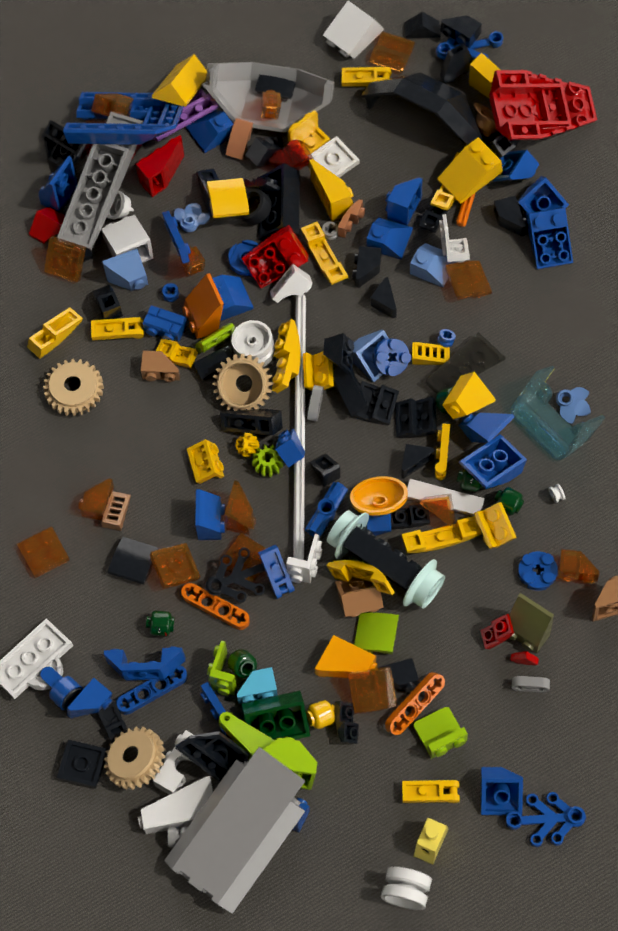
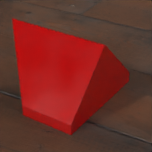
(46, 224)

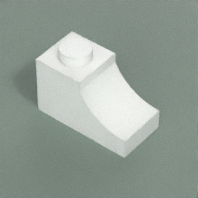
(291, 283)

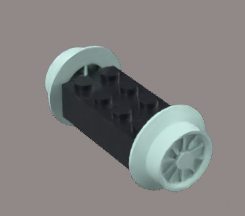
(352, 536)

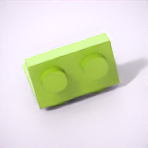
(221, 681)
(440, 732)

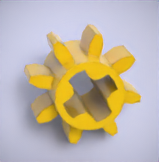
(247, 444)

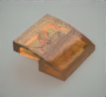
(392, 52)
(468, 279)
(372, 689)

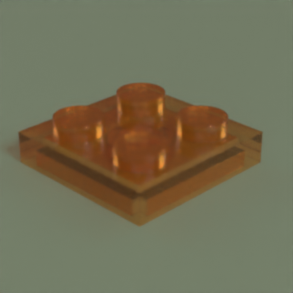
(64, 259)
(43, 552)
(253, 560)
(174, 565)

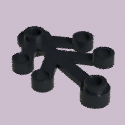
(237, 577)

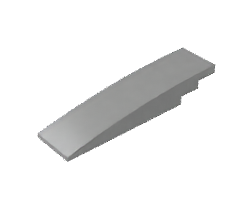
(97, 188)

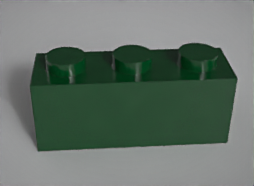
(278, 716)

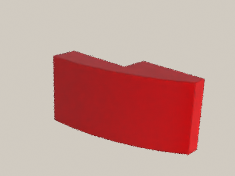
(497, 632)

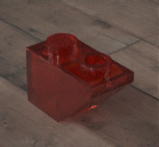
(295, 155)

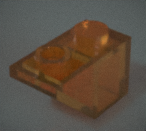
(112, 102)
(576, 566)

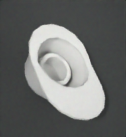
(120, 206)

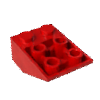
(160, 166)
(275, 256)

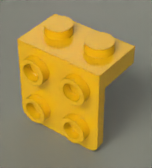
(308, 132)

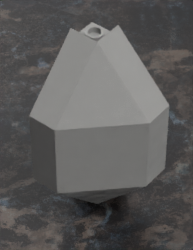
(234, 90)

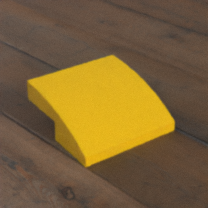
(228, 198)

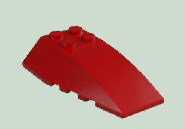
(537, 106)

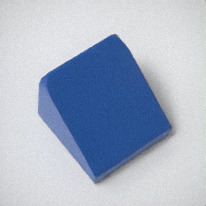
(379, 524)

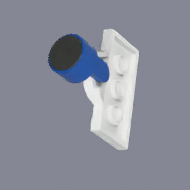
(38, 665)

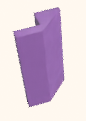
(198, 107)

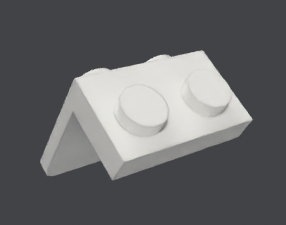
(454, 249)
(304, 570)

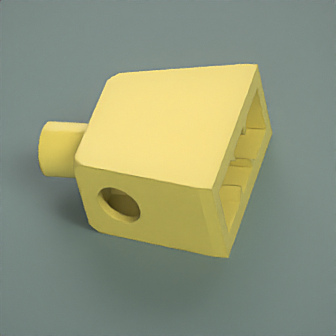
(431, 840)

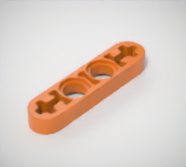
(215, 606)
(417, 706)

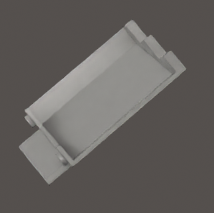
(239, 829)

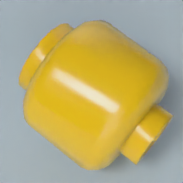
(321, 714)

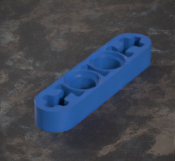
(154, 693)

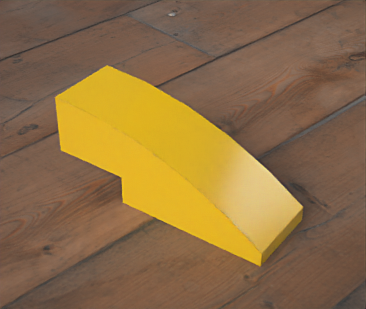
(54, 332)

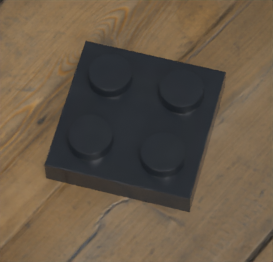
(82, 764)

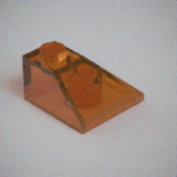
(239, 513)

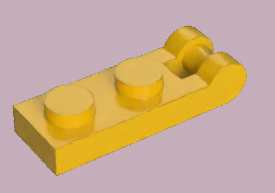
(363, 75)
(117, 328)
(442, 452)
(430, 791)

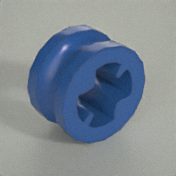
(169, 297)
(446, 338)

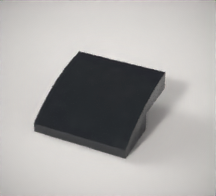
(380, 403)
(416, 418)
(132, 560)

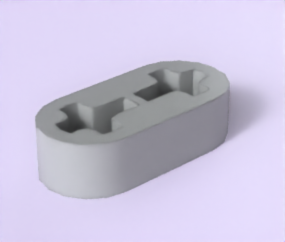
(315, 403)
(531, 684)

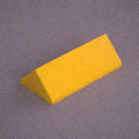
(182, 82)

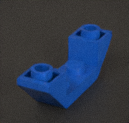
(170, 661)

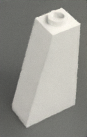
(177, 808)

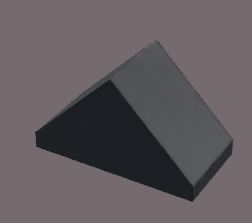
(422, 26)
(383, 299)
(415, 458)
(326, 469)

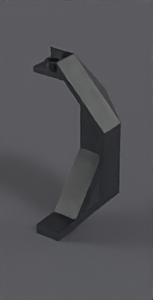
(433, 96)

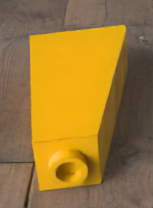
(482, 74)

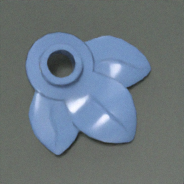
(191, 217)
(575, 405)

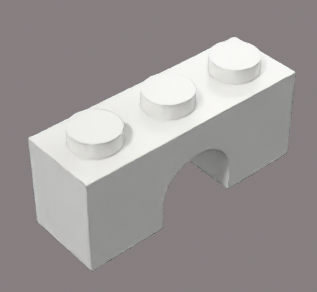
(169, 778)

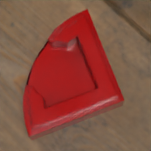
(524, 658)

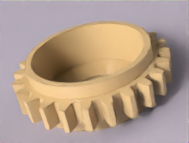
(227, 383)
(75, 400)
(143, 767)

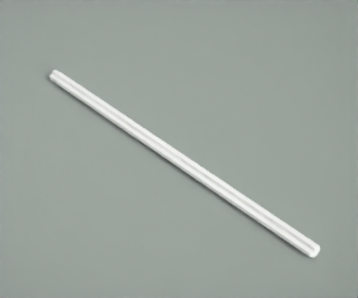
(299, 467)

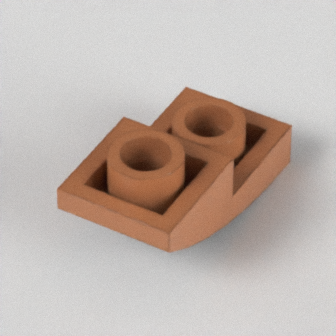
(239, 138)
(351, 217)

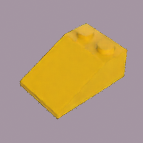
(470, 170)
(331, 190)

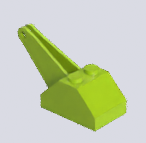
(285, 750)

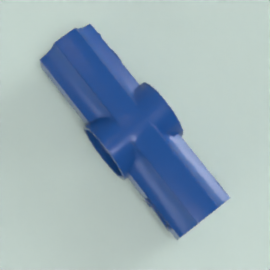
(331, 500)

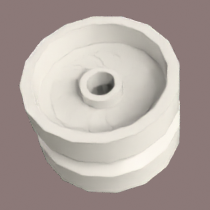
(254, 339)
(406, 888)

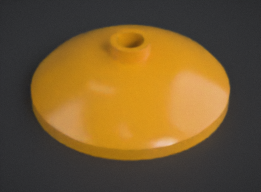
(379, 495)

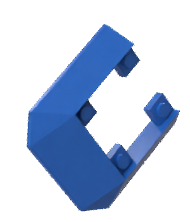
(157, 115)

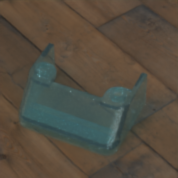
(547, 425)

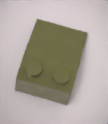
(530, 623)

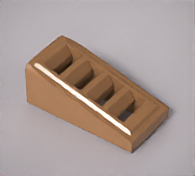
(115, 524)

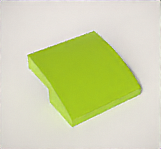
(215, 338)
(376, 632)

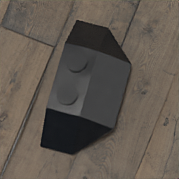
(58, 147)
(212, 752)

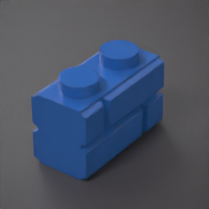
(164, 324)

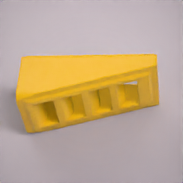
(425, 347)

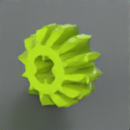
(267, 467)

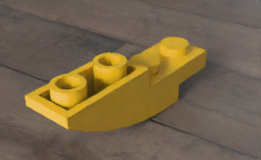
(288, 352)

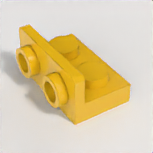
(317, 371)
(205, 461)
(495, 526)

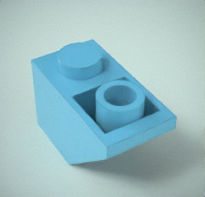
(258, 686)

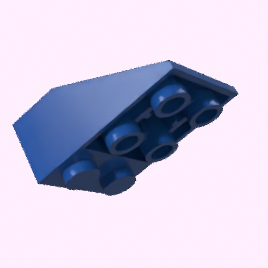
(549, 237)

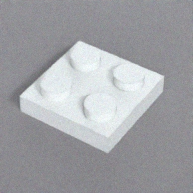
(336, 157)

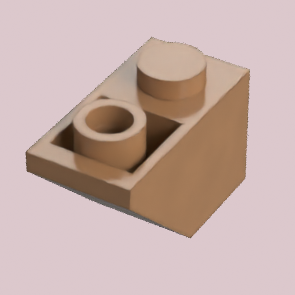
(158, 367)

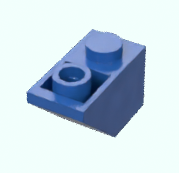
(289, 447)

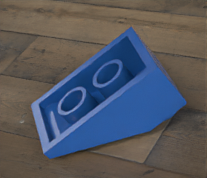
(59, 186)
(494, 463)

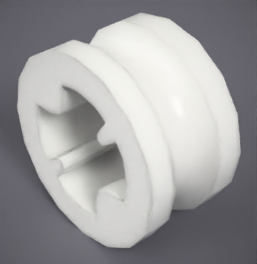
(557, 493)

